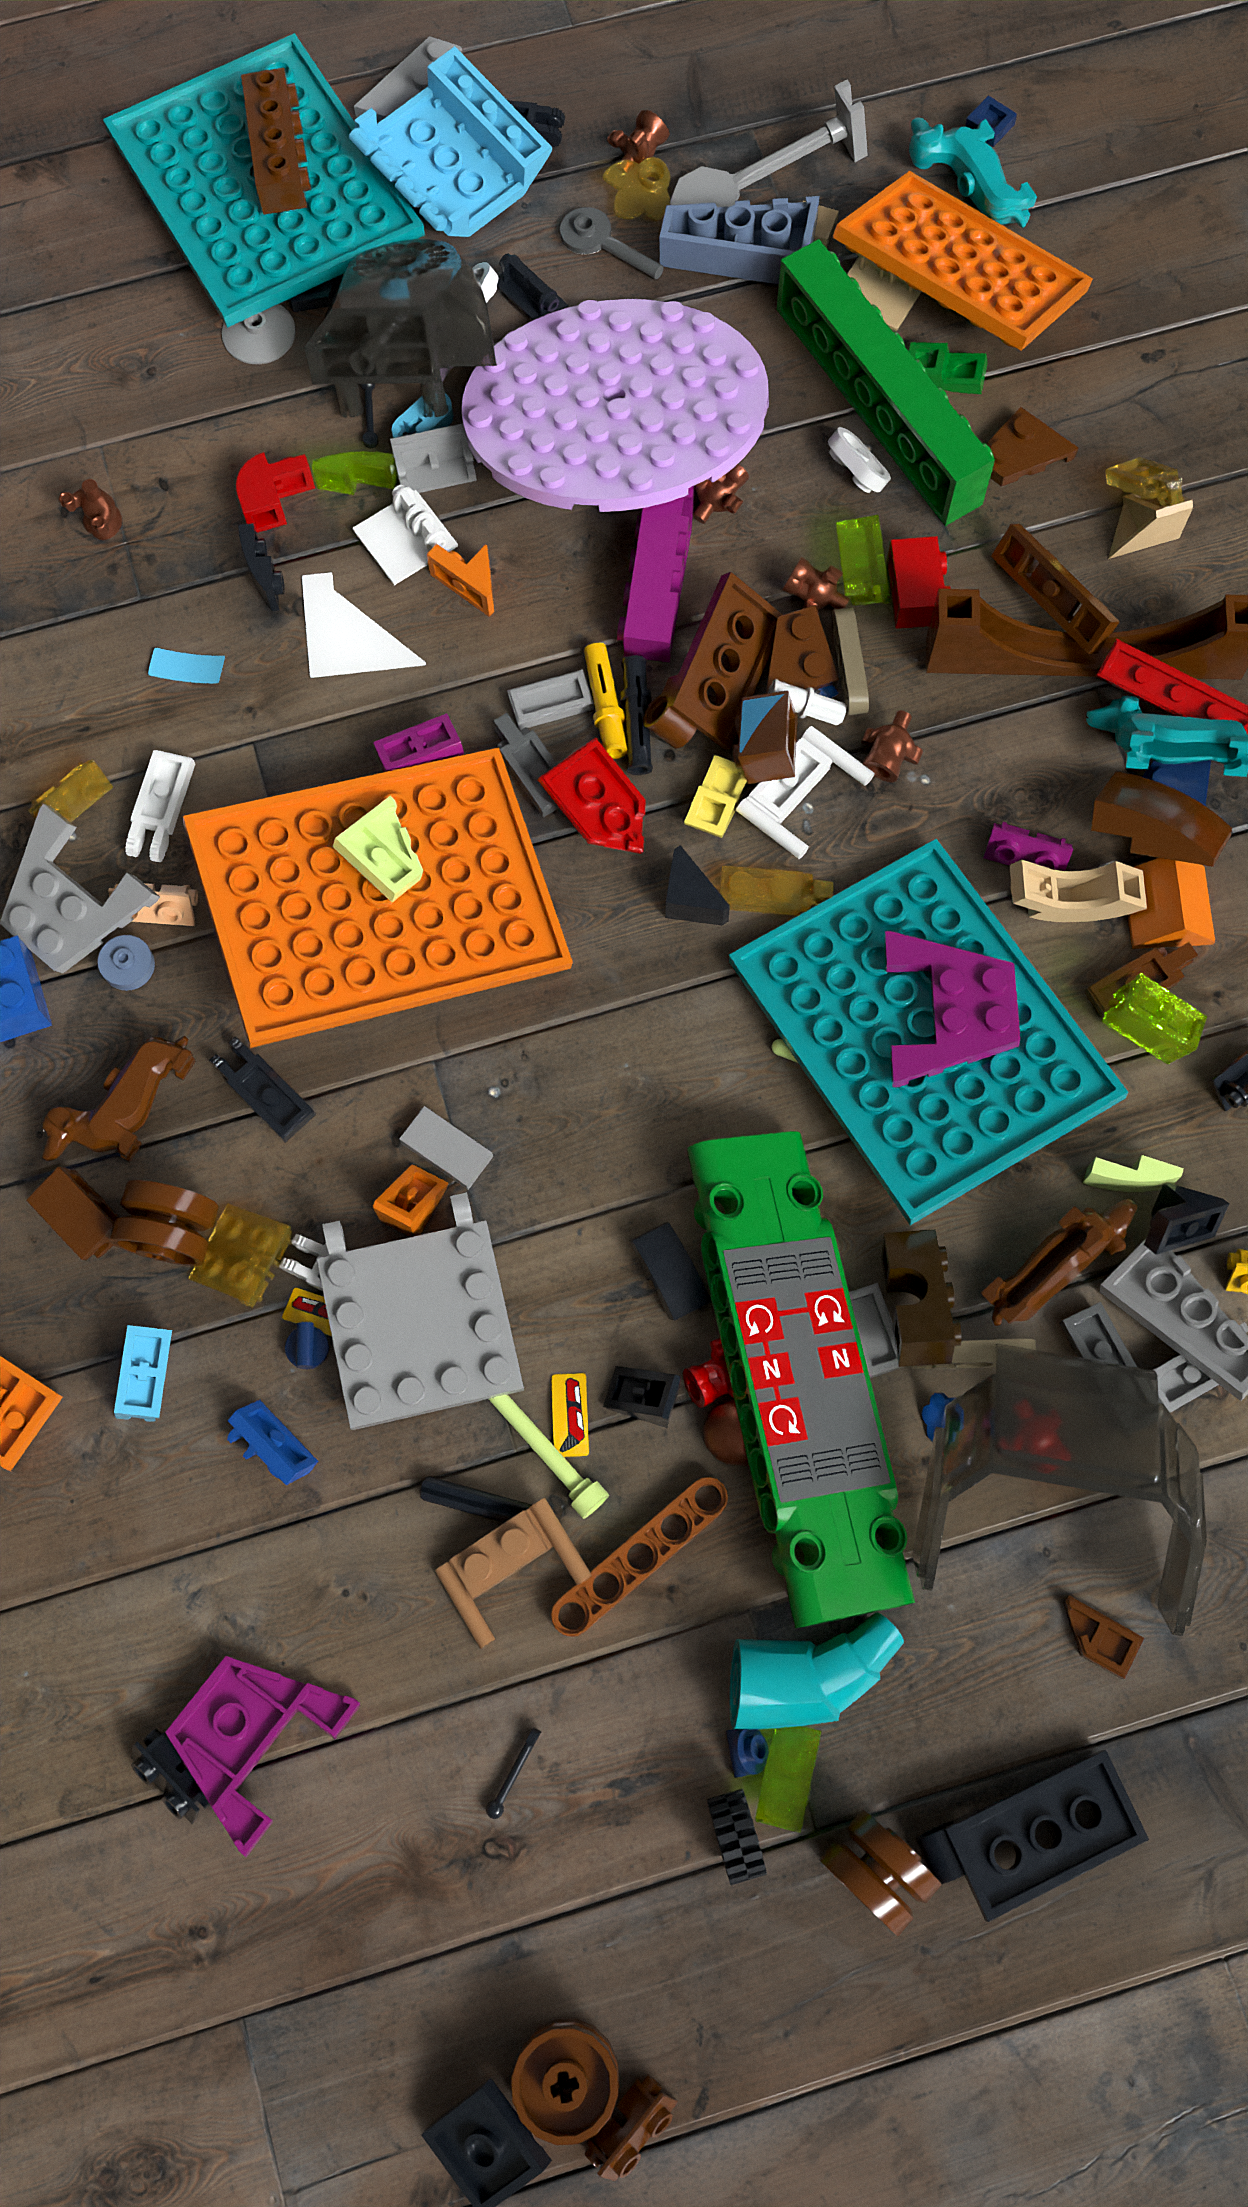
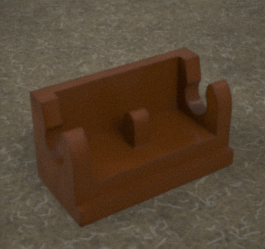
(75, 1212)

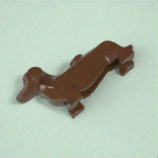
(124, 1105)
(1059, 1260)

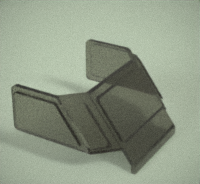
(1074, 1428)

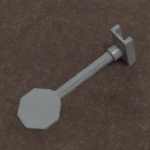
(723, 189)

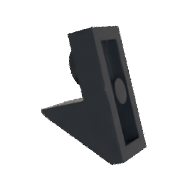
(1183, 1218)

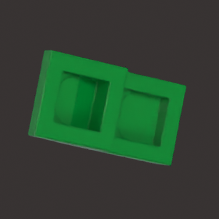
(951, 370)

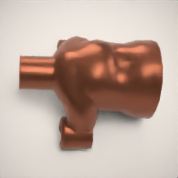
(644, 139)
(720, 494)
(100, 513)
(815, 586)
(890, 747)

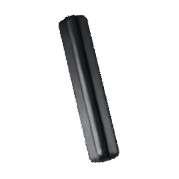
(470, 1500)

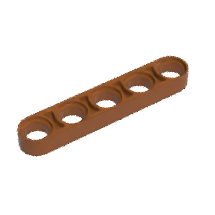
(649, 1535)

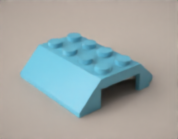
(455, 148)

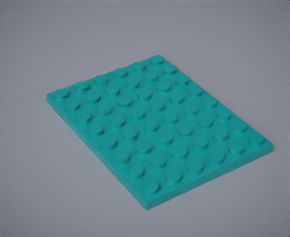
(199, 176)
(841, 1012)

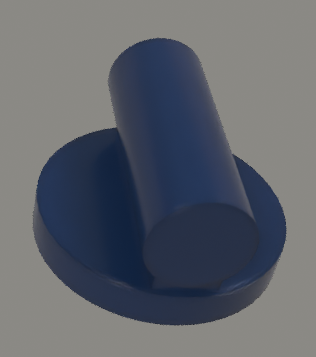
(306, 1346)
(747, 1751)

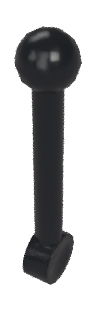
(370, 437)
(495, 1807)

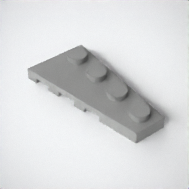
(1182, 1314)

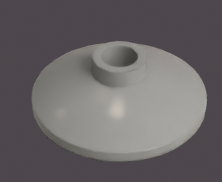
(261, 342)

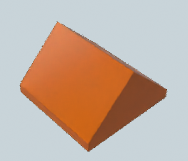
(1176, 906)

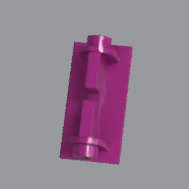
(1011, 844)

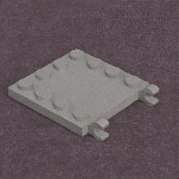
(418, 1321)

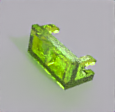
(863, 560)
(1155, 1019)

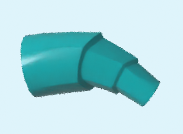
(807, 1683)

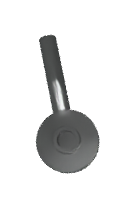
(589, 231)

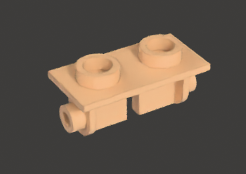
(172, 907)

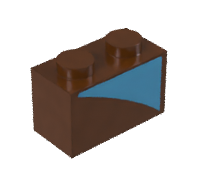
(766, 737)

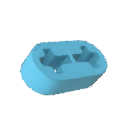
(415, 420)

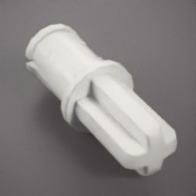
(812, 704)

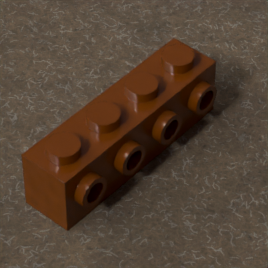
(274, 140)

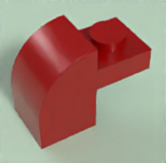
(264, 484)

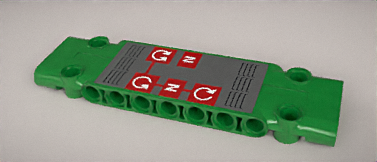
(799, 1378)

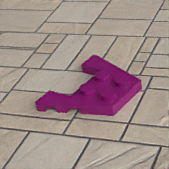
(970, 1002)
(234, 1725)

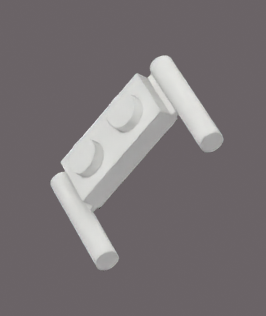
(776, 799)

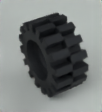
(736, 1837)

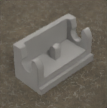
(433, 459)

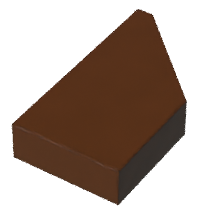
(1101, 1638)

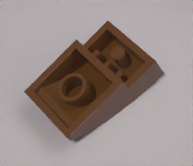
(1159, 820)

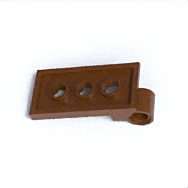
(684, 700)

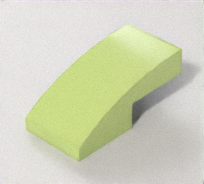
(1144, 1176)

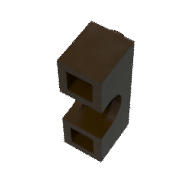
(921, 1330)

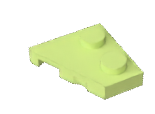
(381, 850)

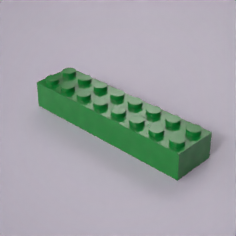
(884, 382)

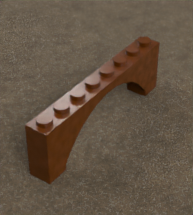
(978, 639)

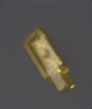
(1147, 480)
(772, 890)

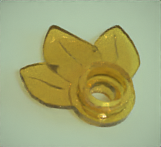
(635, 191)

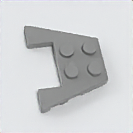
(55, 912)

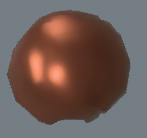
(724, 1434)

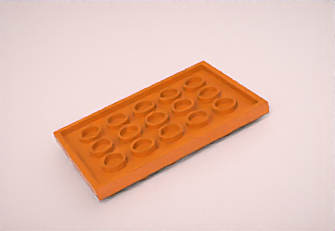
(963, 259)

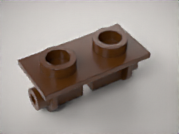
(620, 2145)

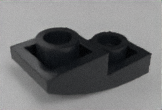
(261, 567)
(670, 1270)

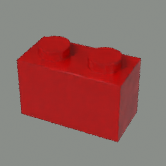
(914, 579)

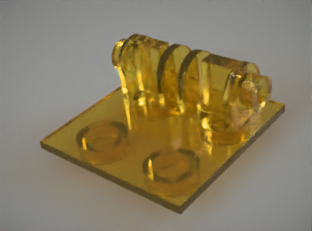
(242, 1254)

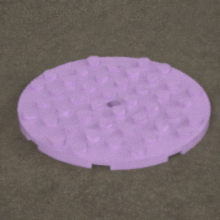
(564, 436)

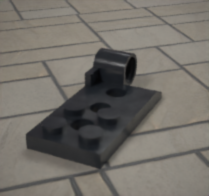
(969, 1842)

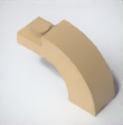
(1077, 895)

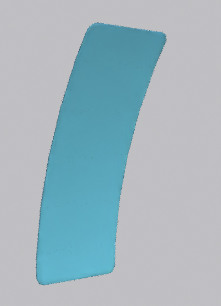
(186, 666)

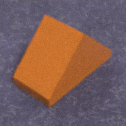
(410, 1201)

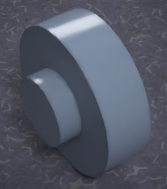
(126, 962)

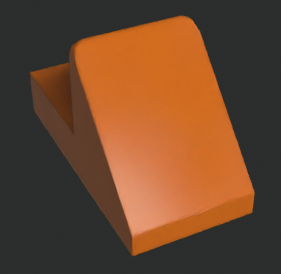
(468, 580)

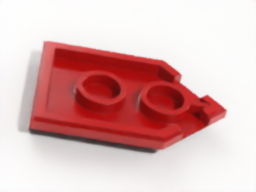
(598, 798)

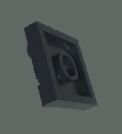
(486, 2147)

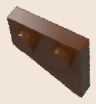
(1026, 448)
(801, 652)

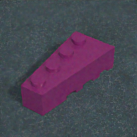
(657, 579)

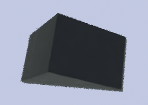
(692, 894)
(643, 1394)

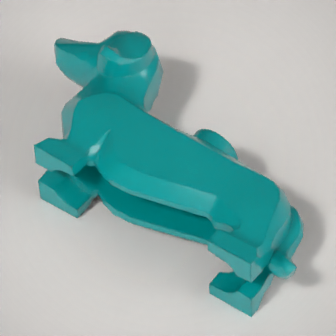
(975, 166)
(1172, 737)

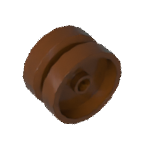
(164, 1223)
(880, 1871)
(561, 2112)

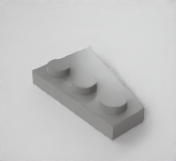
(404, 80)

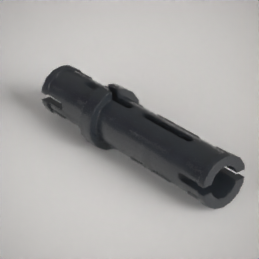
(636, 700)

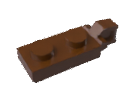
(1155, 964)

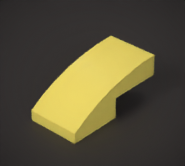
(717, 797)

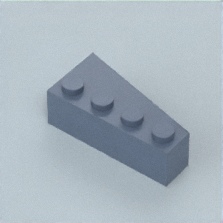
(736, 239)

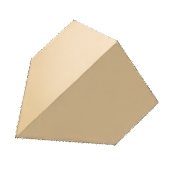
(1148, 523)

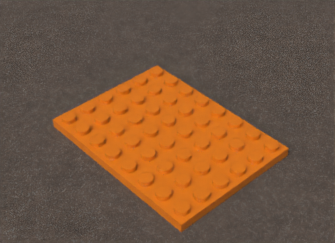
(325, 948)

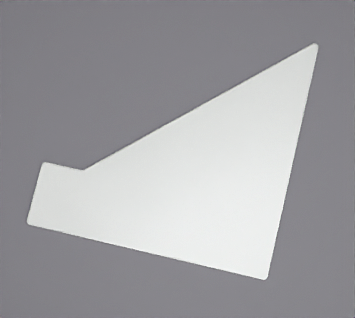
(345, 638)

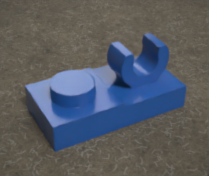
(271, 1441)

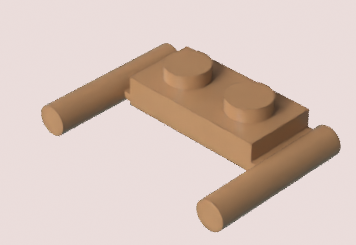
(503, 1554)

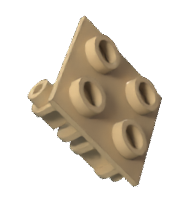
(884, 290)

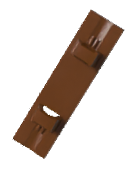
(1055, 588)

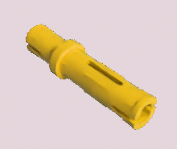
(608, 714)

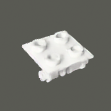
(403, 534)

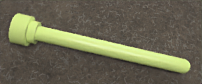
(584, 1493)

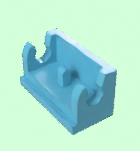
(142, 1373)

